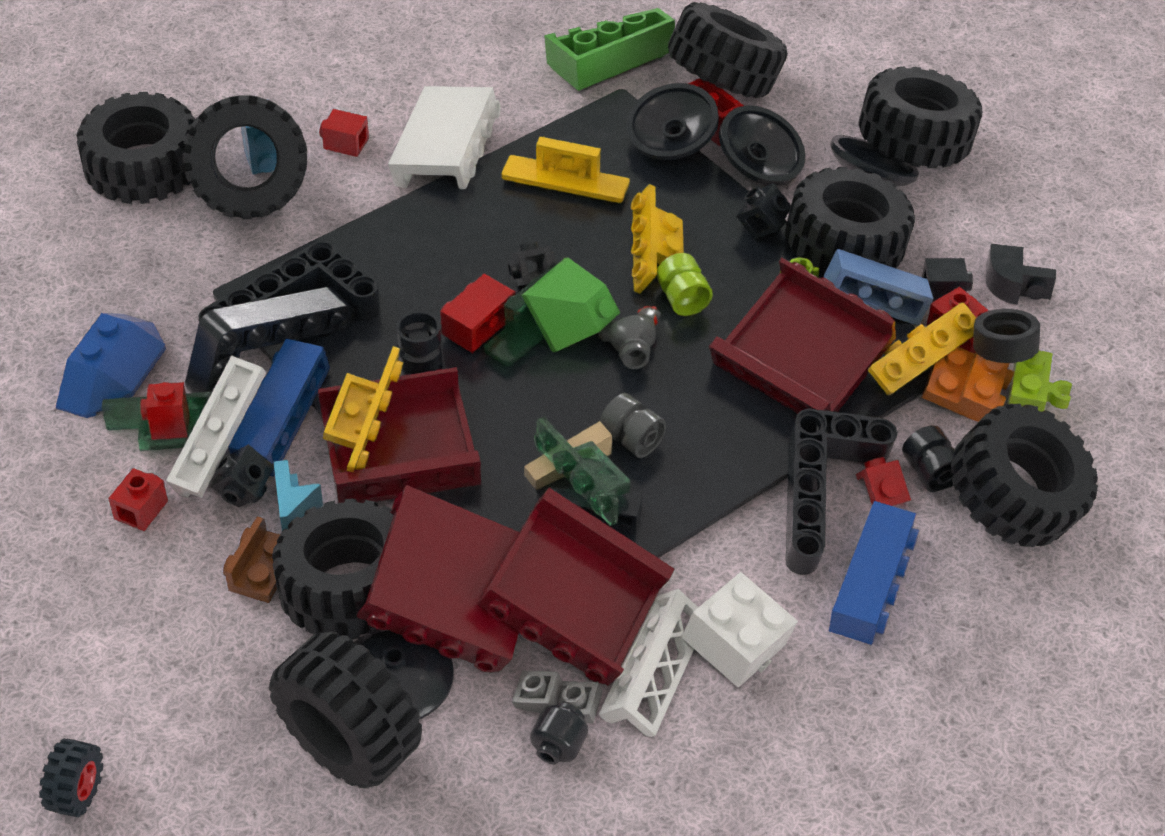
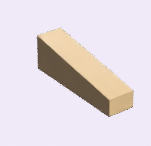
(542, 471)

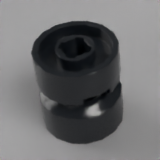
(419, 342)
(931, 456)

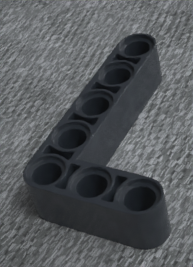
(310, 269)
(261, 324)
(814, 439)

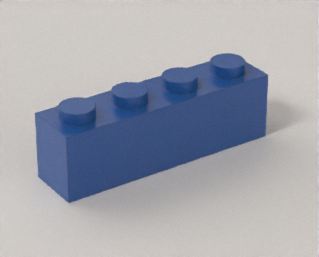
(282, 400)
(873, 572)

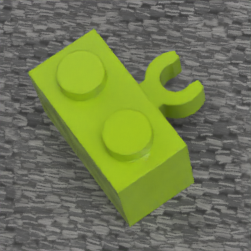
(1032, 386)

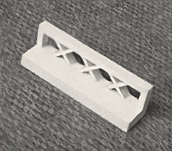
(215, 427)
(643, 658)

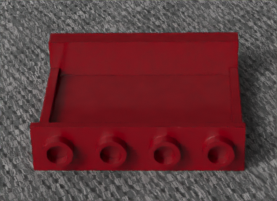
(805, 342)
(419, 442)
(434, 577)
(576, 587)

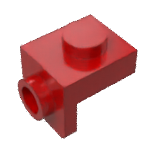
(884, 482)

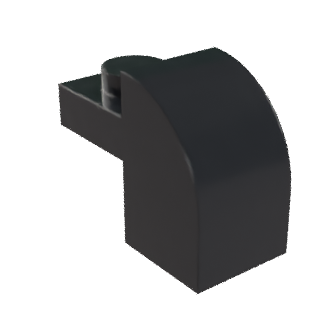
(1009, 278)

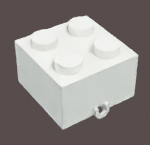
(739, 629)

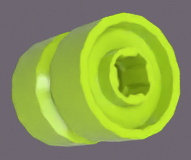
(684, 284)

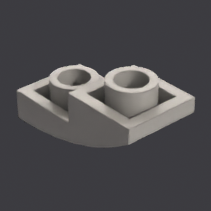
(546, 688)

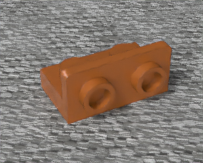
(251, 567)

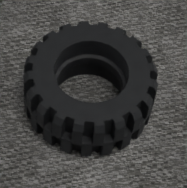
(727, 50)
(920, 117)
(131, 122)
(210, 183)
(849, 214)
(1004, 499)
(322, 541)
(346, 709)

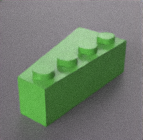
(610, 48)

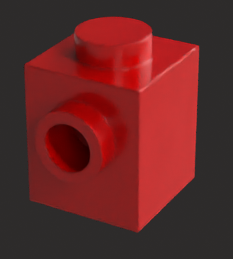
(344, 132)
(166, 410)
(138, 499)

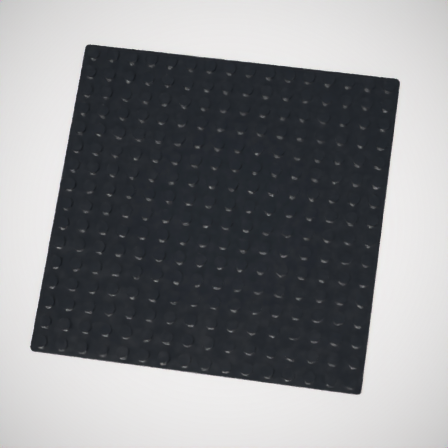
(720, 433)

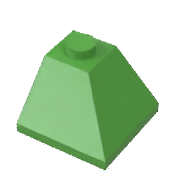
(570, 304)

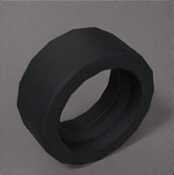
(1006, 335)

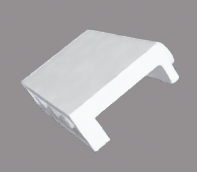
(445, 134)

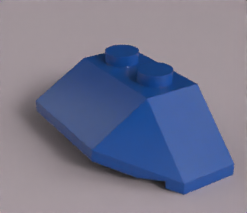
(109, 363)

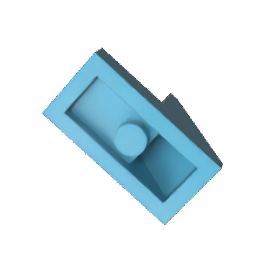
(292, 498)

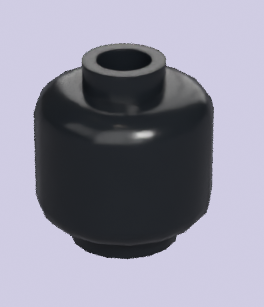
(559, 733)

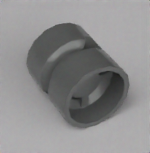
(633, 425)

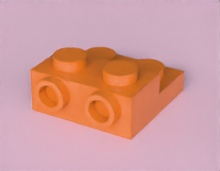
(967, 384)

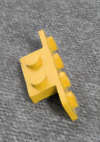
(566, 169)
(654, 237)
(923, 348)
(357, 408)

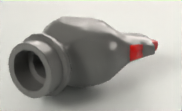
(633, 336)

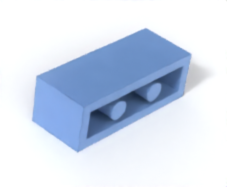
(881, 286)

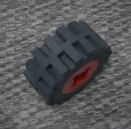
(71, 777)

